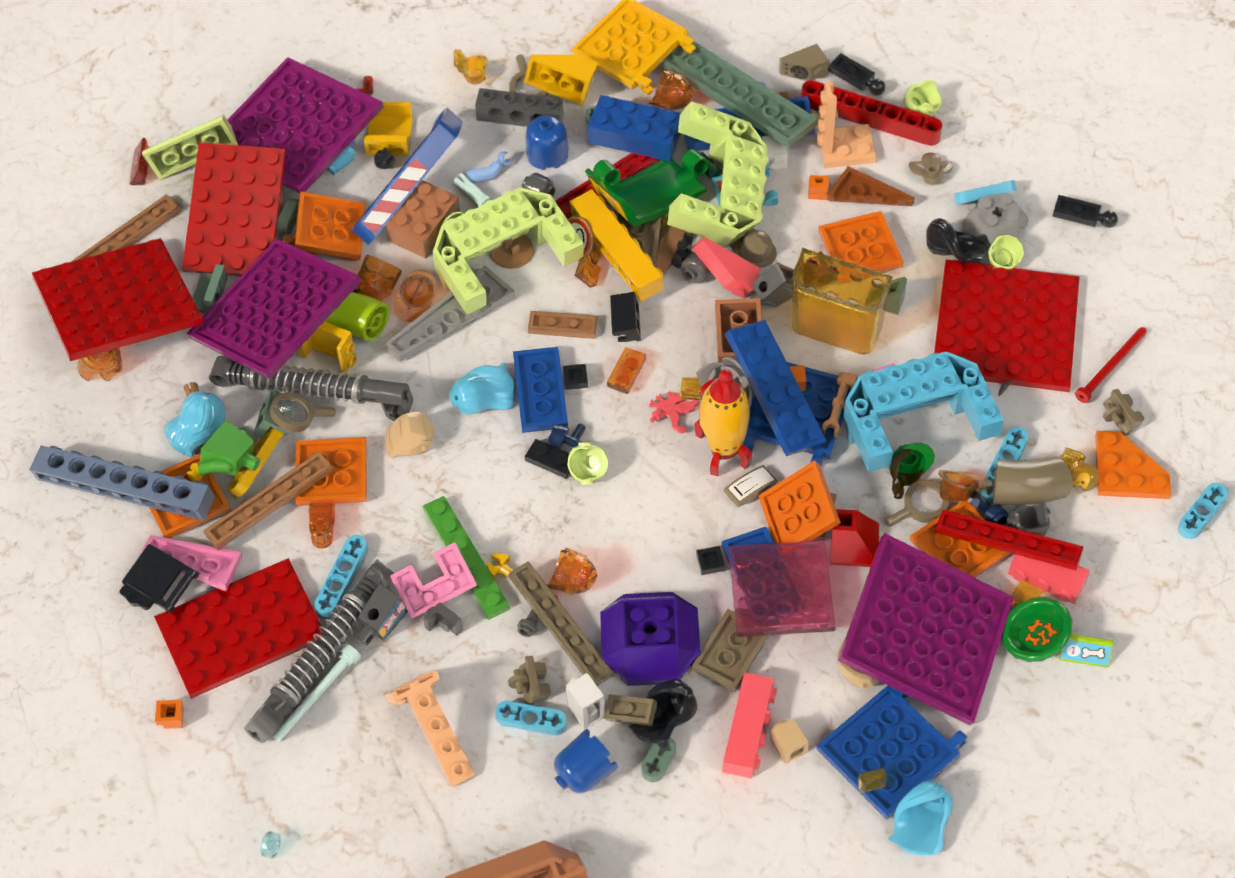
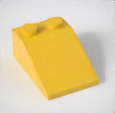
(562, 75)

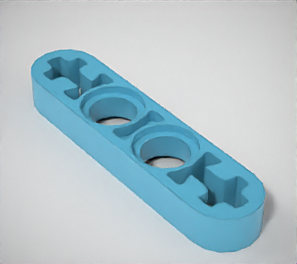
(1006, 447)
(341, 576)

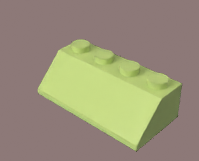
(181, 150)

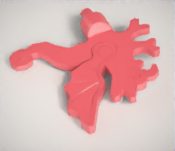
(670, 409)

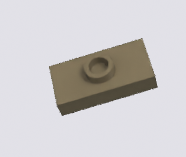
(630, 710)

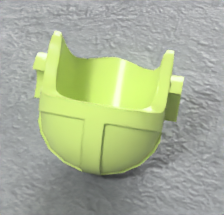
(923, 97)
(587, 462)

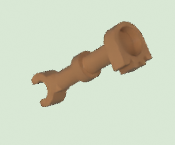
(845, 381)

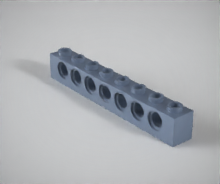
(195, 505)

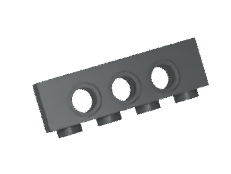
(514, 107)

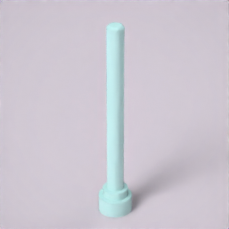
(348, 656)

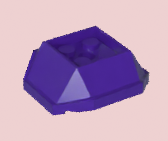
(650, 657)

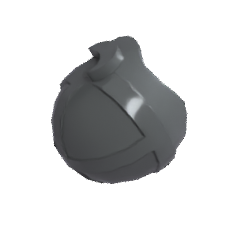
(1030, 518)

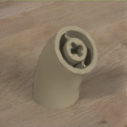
(1031, 481)

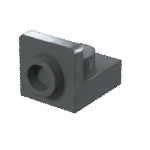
(444, 617)

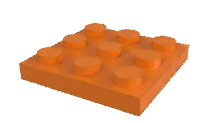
(326, 225)
(863, 242)
(349, 476)
(800, 506)
(174, 524)
(960, 554)

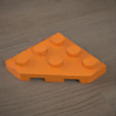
(1127, 469)

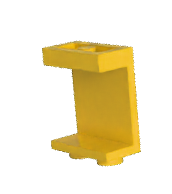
(390, 129)

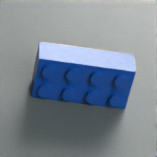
(634, 128)

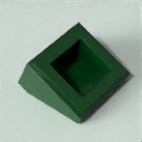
(713, 169)

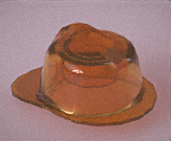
(415, 295)
(960, 485)

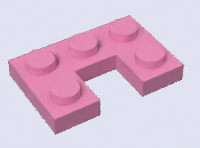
(421, 597)

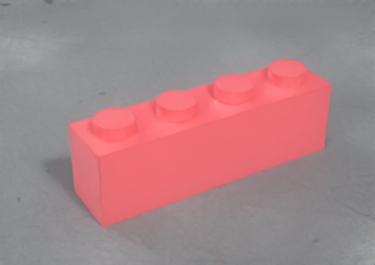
(748, 724)

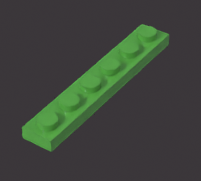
(450, 531)

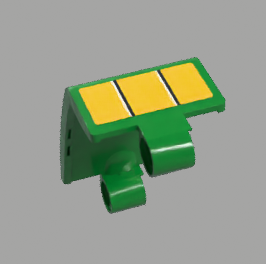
(651, 191)

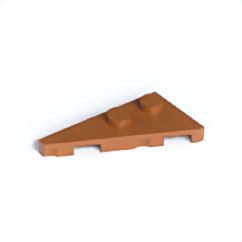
(860, 188)

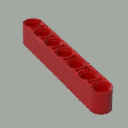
(878, 114)

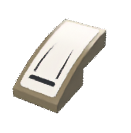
(750, 485)

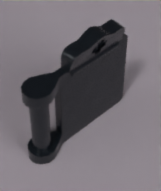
(153, 577)

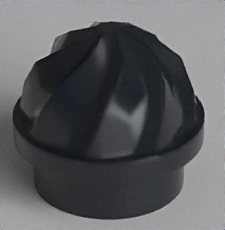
(383, 159)

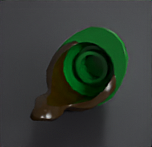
(908, 465)

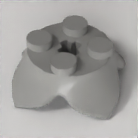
(995, 217)
(713, 369)

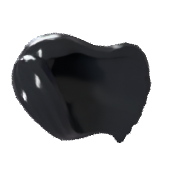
(945, 241)
(674, 707)

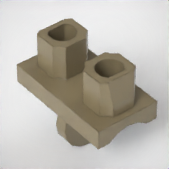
(1120, 411)
(526, 681)

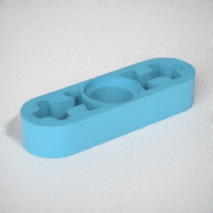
(976, 194)
(1202, 520)
(547, 728)

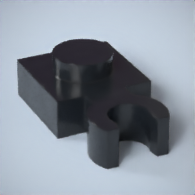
(683, 250)

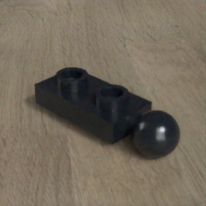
(856, 74)
(1083, 212)

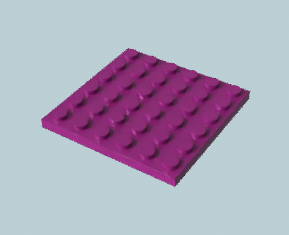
(306, 117)
(274, 308)
(926, 629)

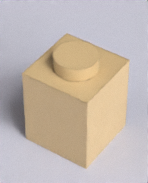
(789, 740)

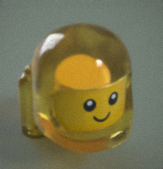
(472, 68)
(1083, 474)

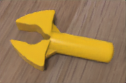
(504, 569)

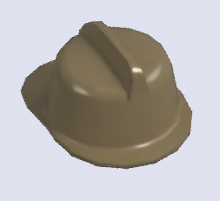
(755, 248)

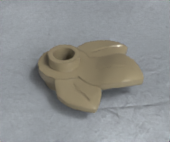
(931, 168)

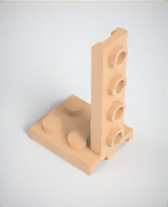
(842, 144)
(434, 725)

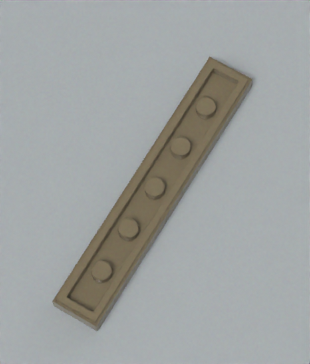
(560, 623)

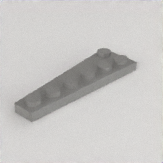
(447, 317)

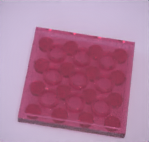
(781, 589)

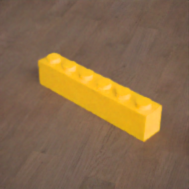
(618, 246)

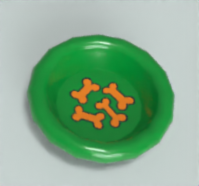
(1037, 629)

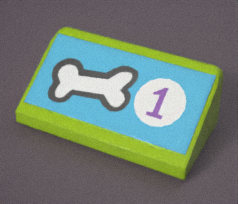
(1087, 650)

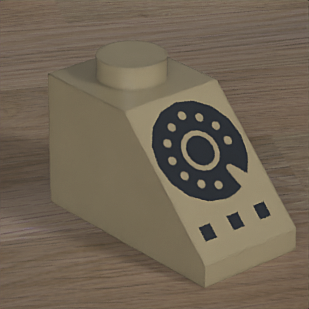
(805, 64)

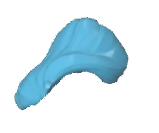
(483, 389)
(197, 421)
(922, 819)

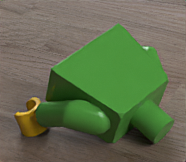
(225, 452)

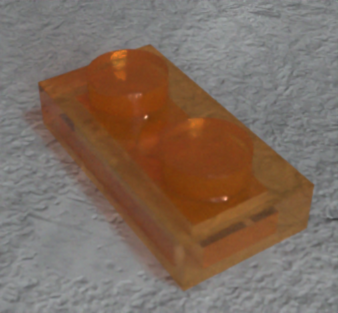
(626, 370)

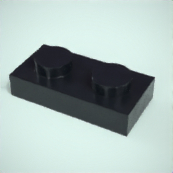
(548, 458)

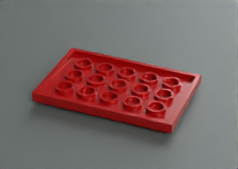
(233, 206)
(239, 628)

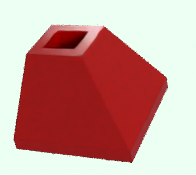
(854, 539)

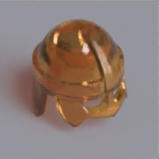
(672, 92)
(377, 278)
(104, 364)
(573, 573)

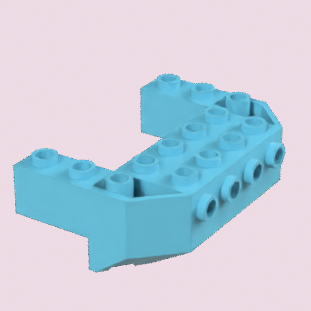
(912, 387)

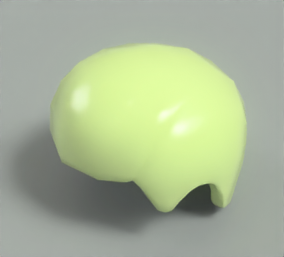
(1005, 252)

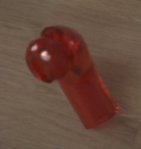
(368, 87)

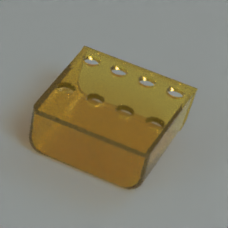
(833, 318)

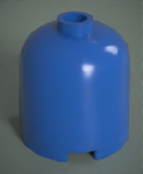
(546, 142)
(583, 764)

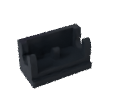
(625, 317)

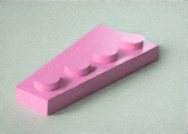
(214, 565)

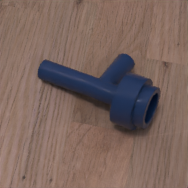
(559, 435)
(994, 514)

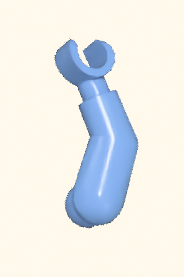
(488, 173)

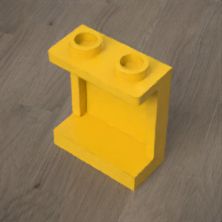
(333, 342)

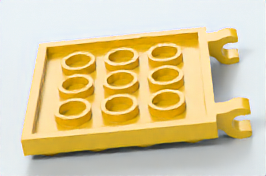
(632, 43)

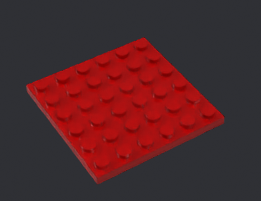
(116, 299)
(1010, 323)

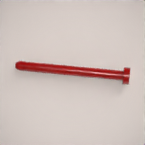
(1083, 394)

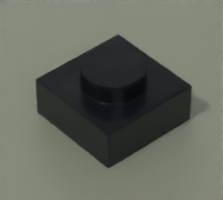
(575, 376)
(710, 560)

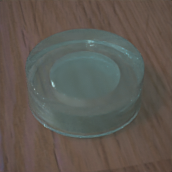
(270, 844)

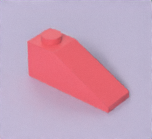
(728, 268)

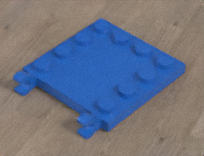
(819, 394)
(890, 737)

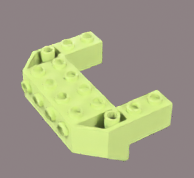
(743, 179)
(487, 227)

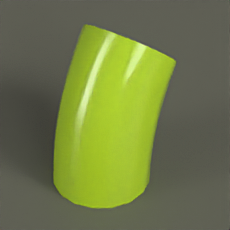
(361, 316)

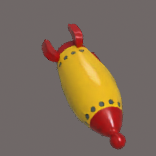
(724, 420)

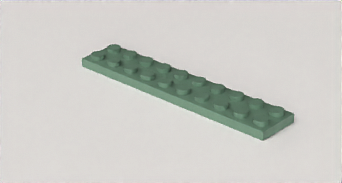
(741, 94)

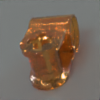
(321, 523)

